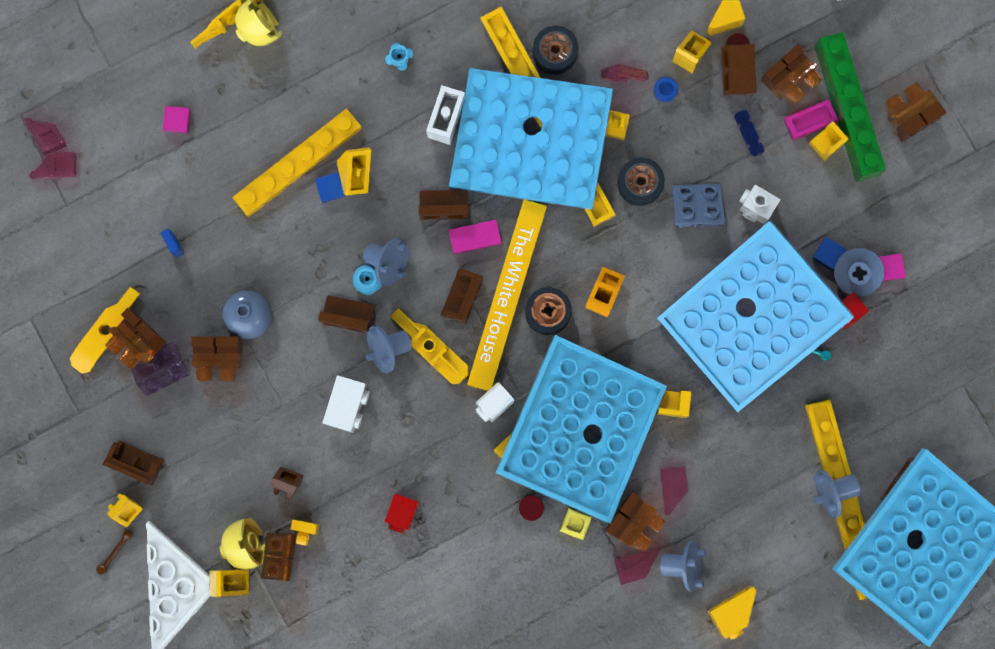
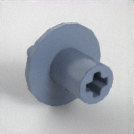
(388, 260)
(859, 271)
(385, 347)
(834, 491)
(685, 565)

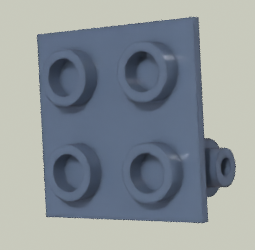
(698, 205)

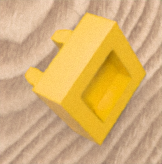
(617, 125)
(124, 510)
(305, 530)

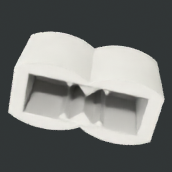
(494, 403)

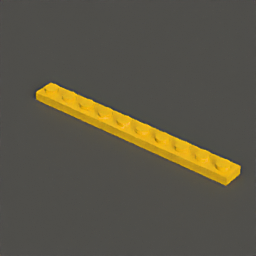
(519, 63)

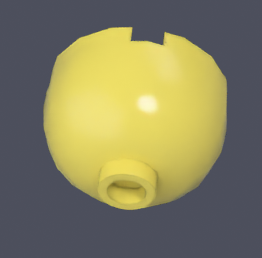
(256, 24)
(242, 545)

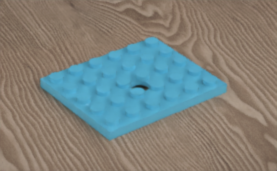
(550, 167)
(790, 318)
(548, 438)
(926, 583)

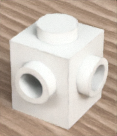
(758, 204)

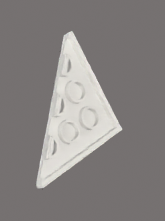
(174, 586)

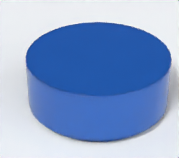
(665, 89)

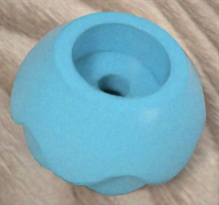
(361, 284)

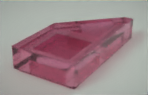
(621, 73)
(46, 136)
(56, 166)
(673, 487)
(635, 566)

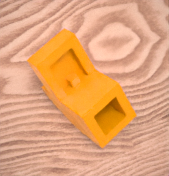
(604, 292)

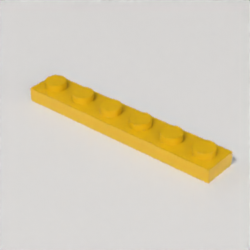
(297, 162)

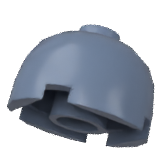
(247, 314)

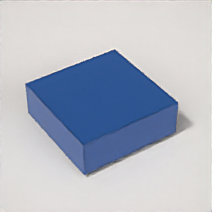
(329, 187)
(172, 243)
(828, 253)

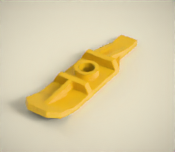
(219, 24)
(94, 342)
(440, 356)

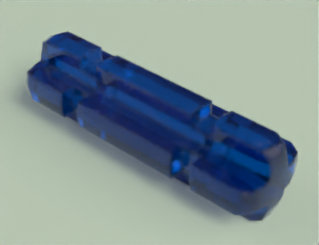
(749, 133)

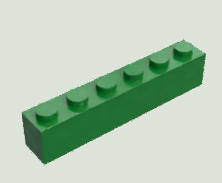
(850, 106)

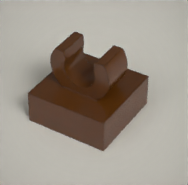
(286, 481)

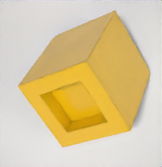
(828, 141)
(675, 404)

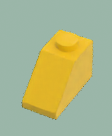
(733, 613)

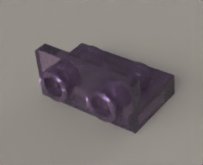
(161, 370)

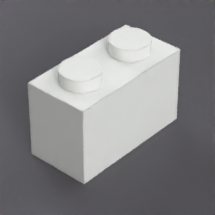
(445, 115)
(346, 404)

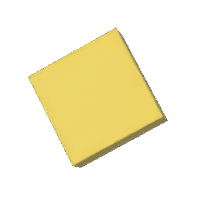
(575, 523)

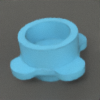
(397, 49)

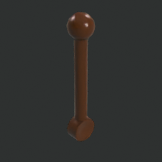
(102, 568)

